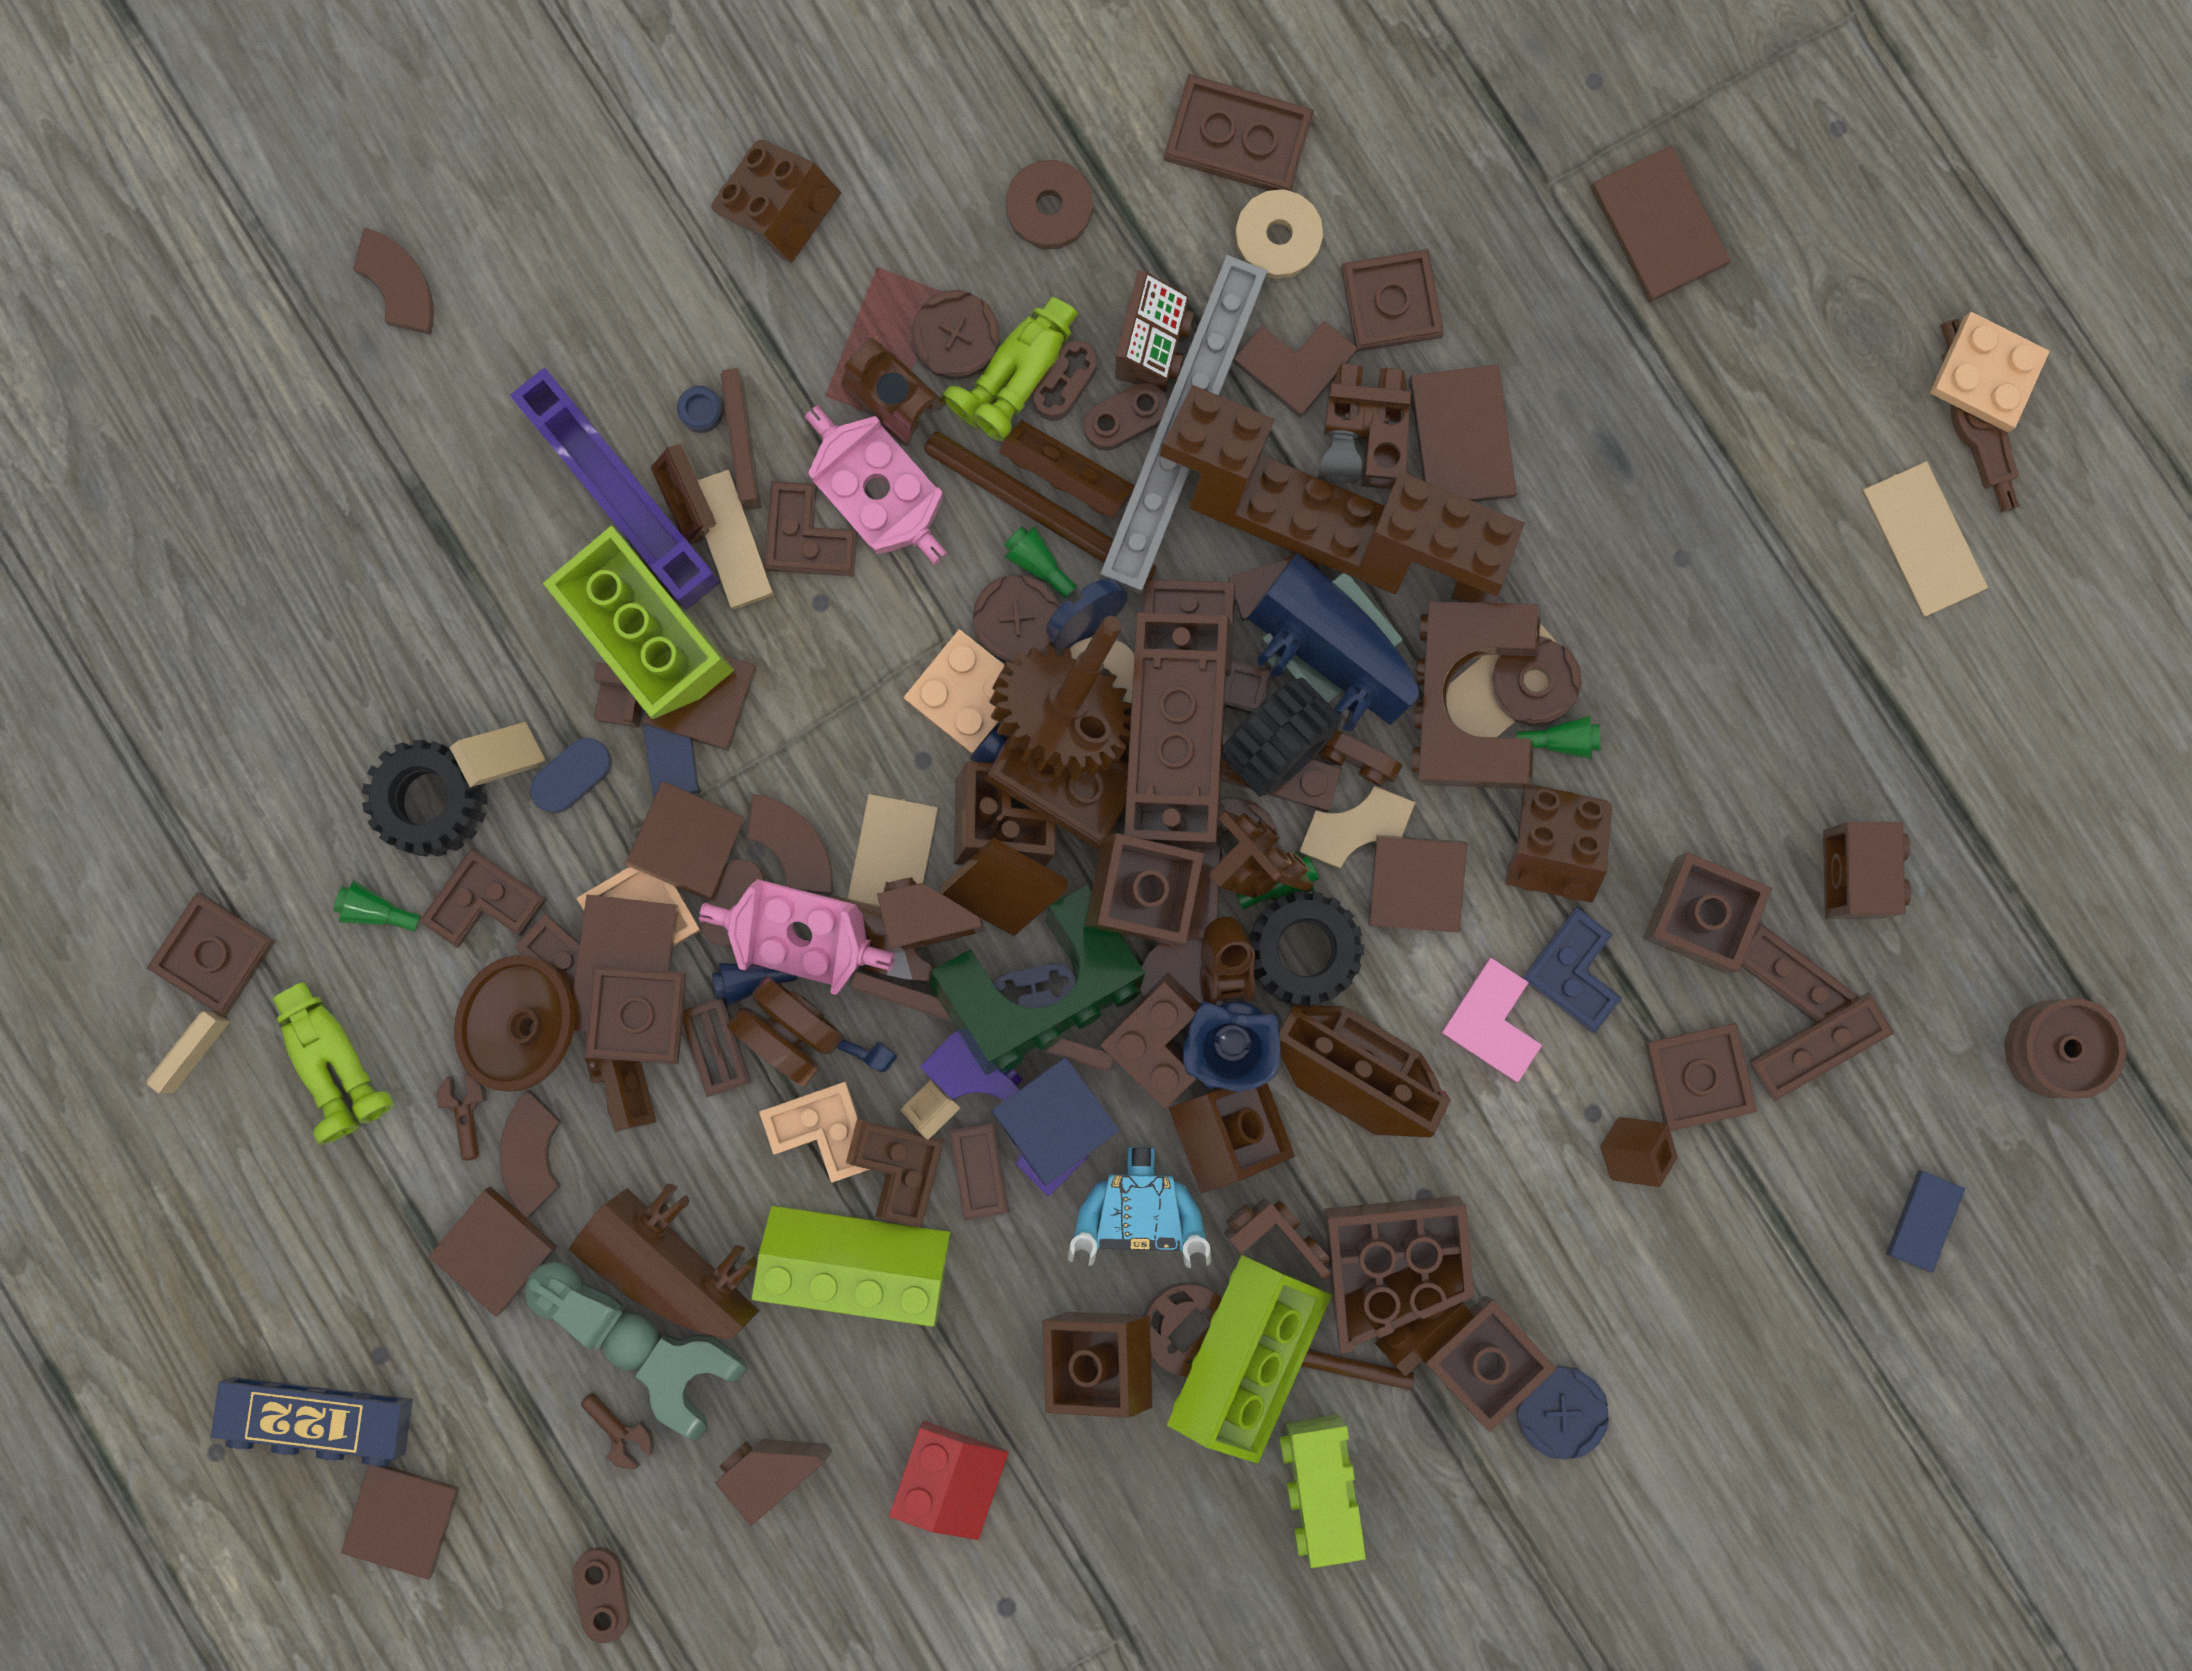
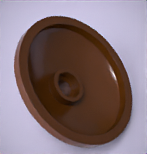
(496, 1022)

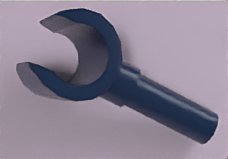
(878, 1058)

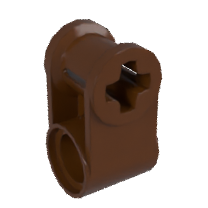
(1227, 962)

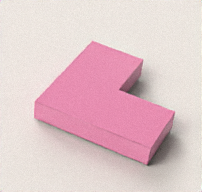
(1481, 1025)

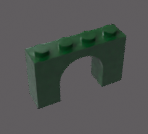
(1004, 1031)

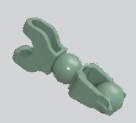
(633, 1343)

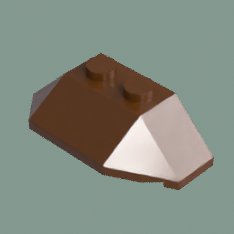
(1361, 1071)

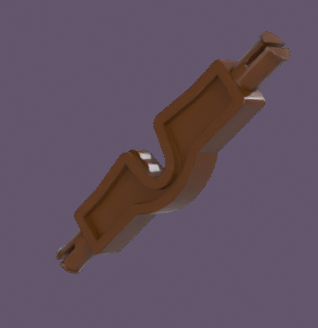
(1988, 443)

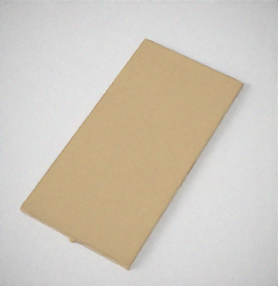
(1925, 539)
(1472, 699)
(891, 846)

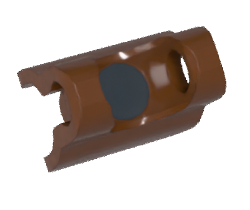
(888, 390)

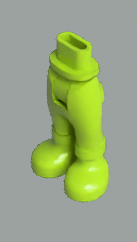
(1014, 371)
(312, 1042)

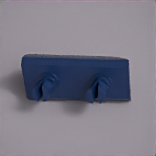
(1337, 639)

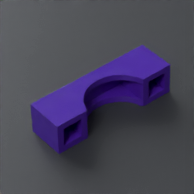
(959, 1073)

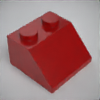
(948, 1482)

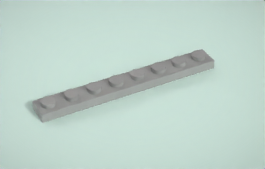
(1162, 479)

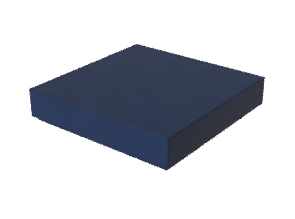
(1055, 1121)

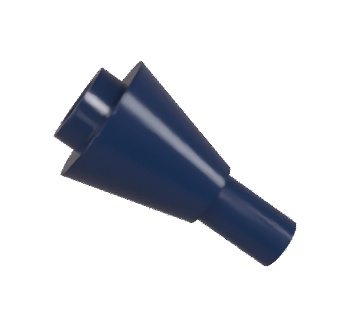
(739, 984)

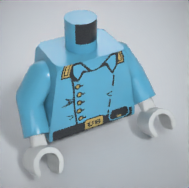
(1140, 1213)

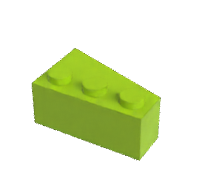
(1323, 1491)

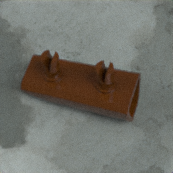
(659, 1270)

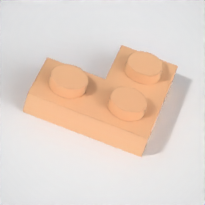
(819, 1116)

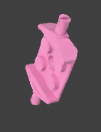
(866, 451)
(764, 934)

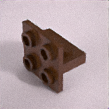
(1257, 860)

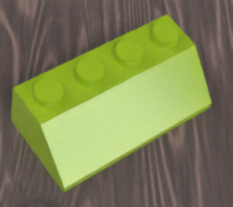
(637, 625)
(851, 1266)
(1248, 1360)

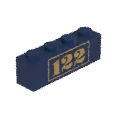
(311, 1419)

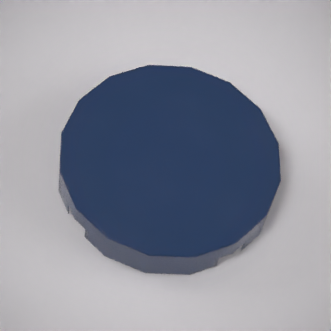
(1081, 620)
(1564, 1415)

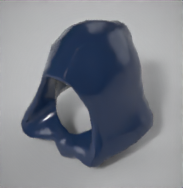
(1232, 1046)

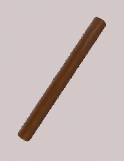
(1021, 497)

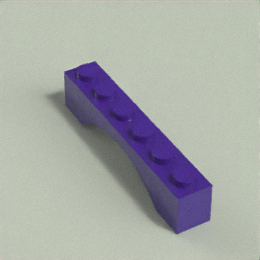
(615, 488)

